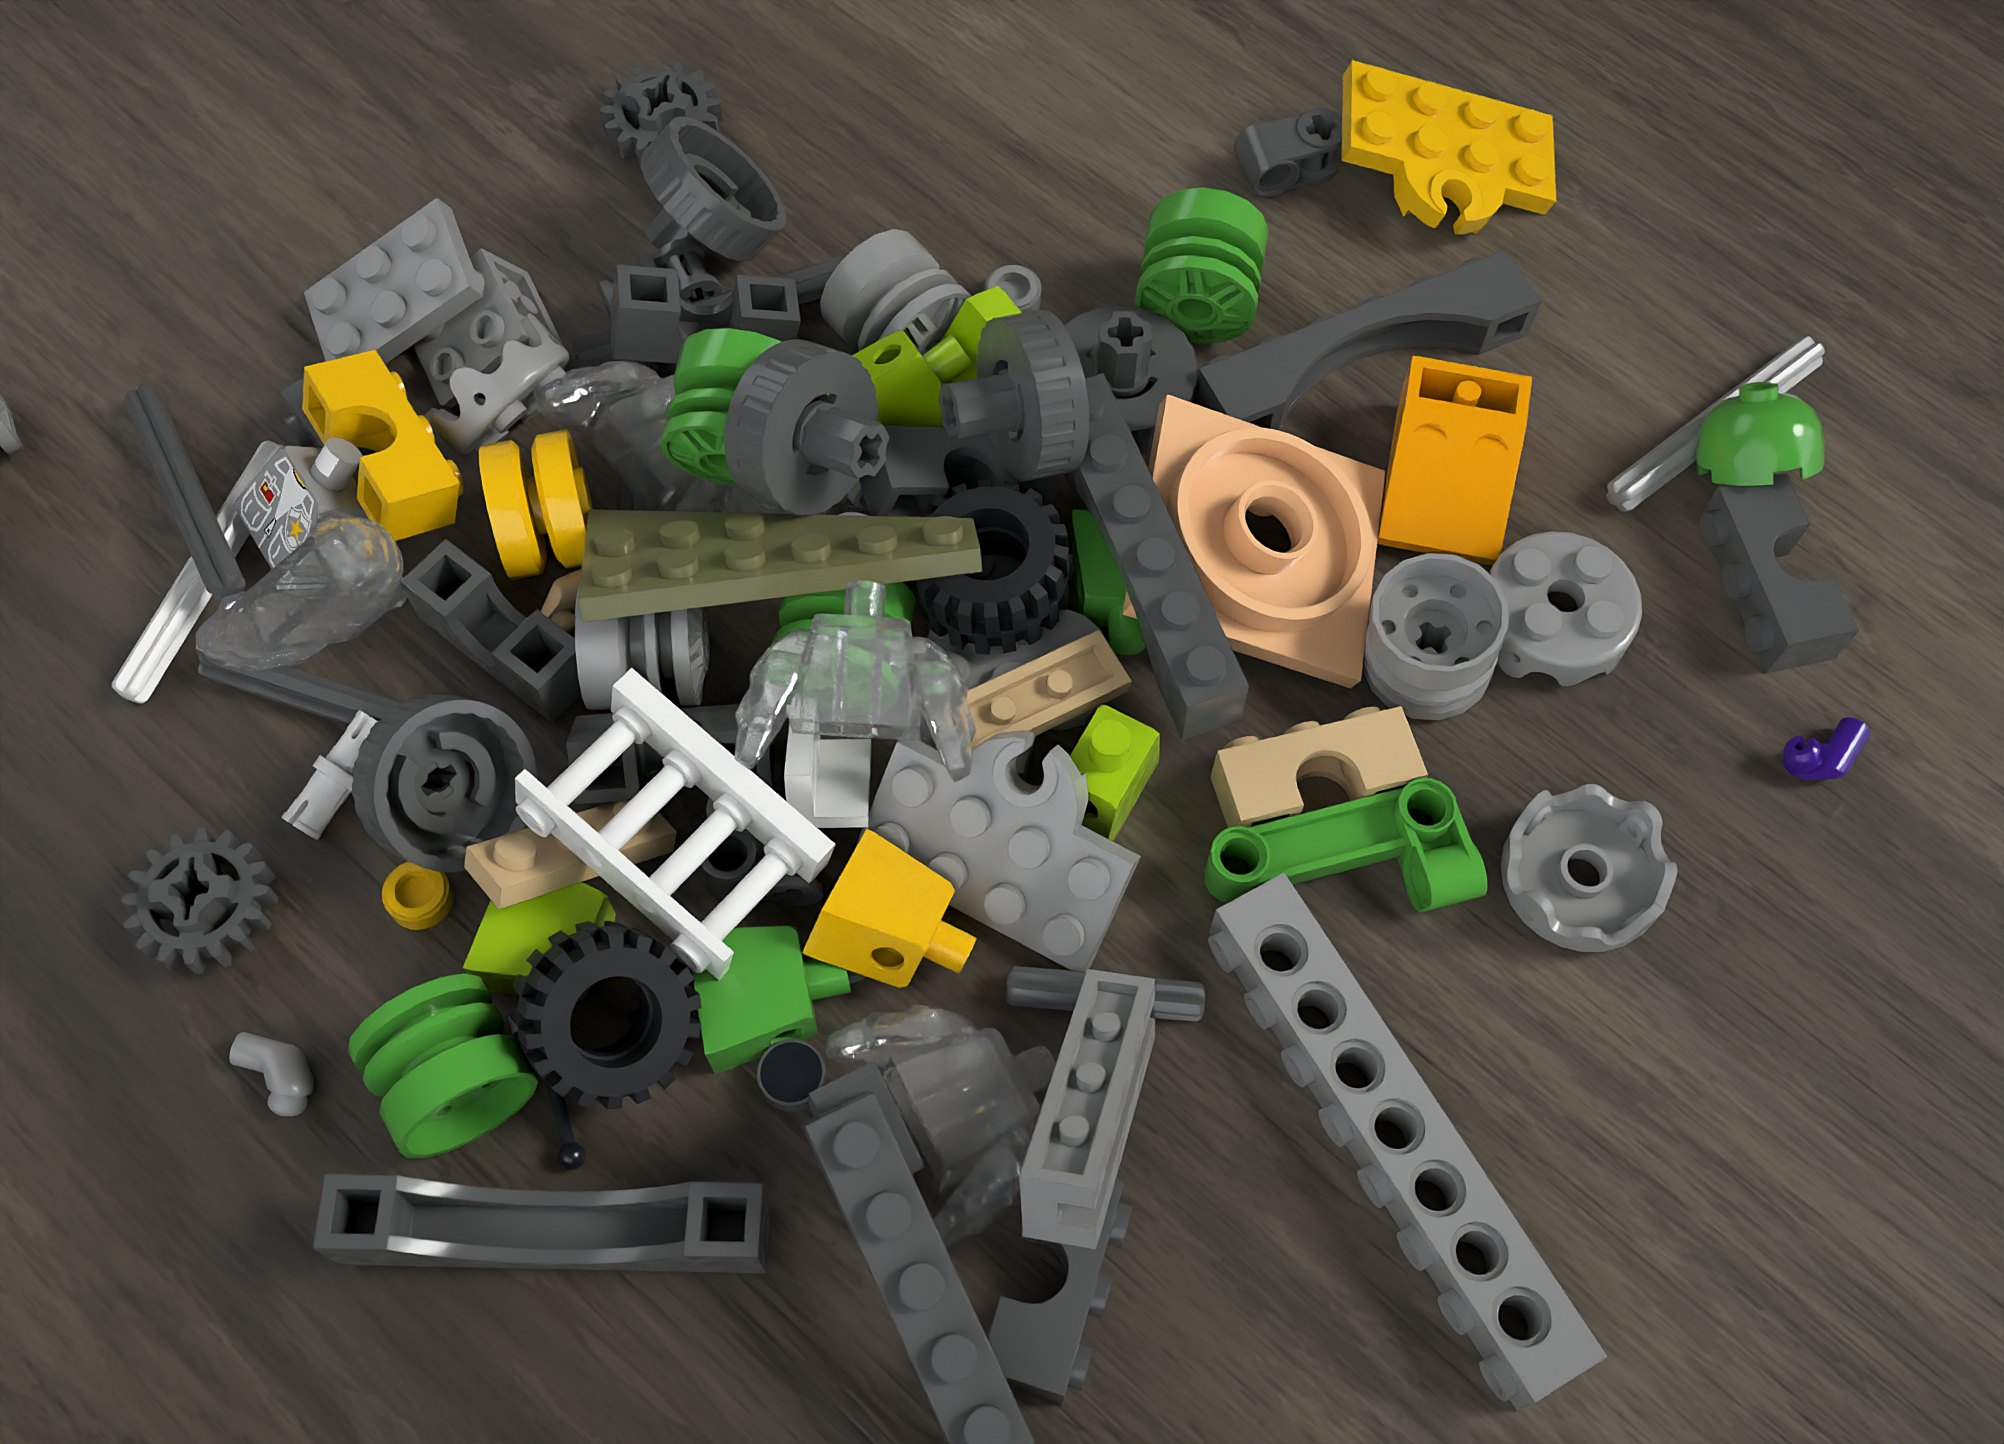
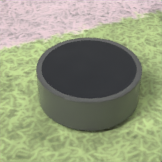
(790, 1073)

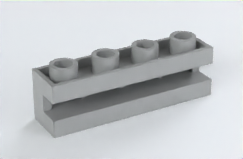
(1088, 1110)

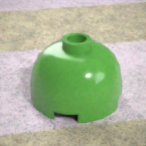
(1759, 436)

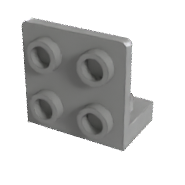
(483, 328)

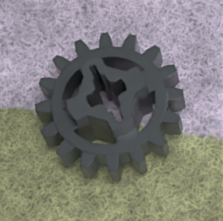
(652, 102)
(199, 900)

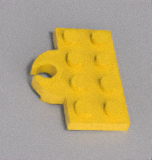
(1447, 146)

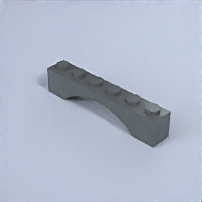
(1462, 310)
(1179, 626)
(456, 1225)
(914, 1274)

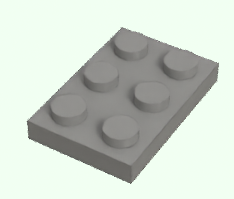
(395, 288)

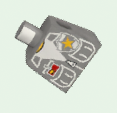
(293, 489)

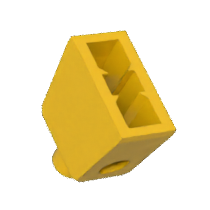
(887, 917)

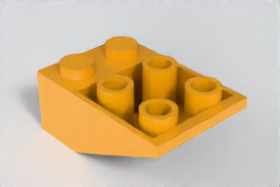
(1454, 459)

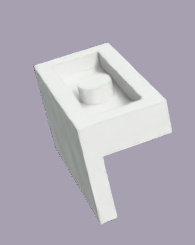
(828, 779)

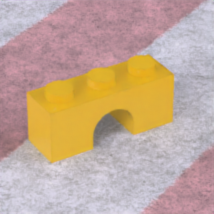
(408, 480)

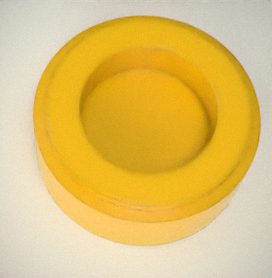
(417, 896)

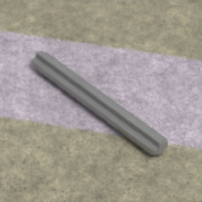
(1679, 449)

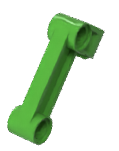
(1435, 860)

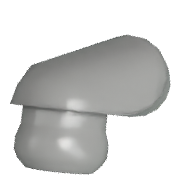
(283, 1068)

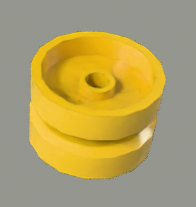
(530, 506)

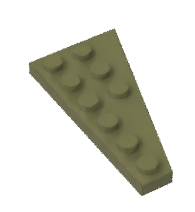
(703, 559)

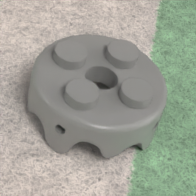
(507, 390)
(1560, 642)
(1610, 834)

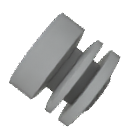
(890, 288)
(1434, 635)
(653, 644)

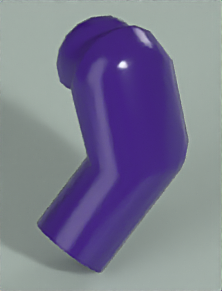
(1827, 759)

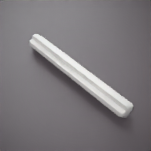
(184, 600)

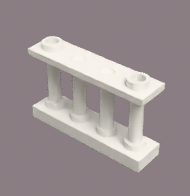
(689, 760)

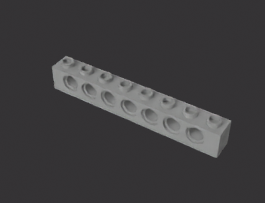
(1515, 1275)

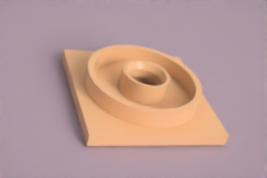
(1285, 607)

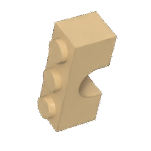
(1362, 753)

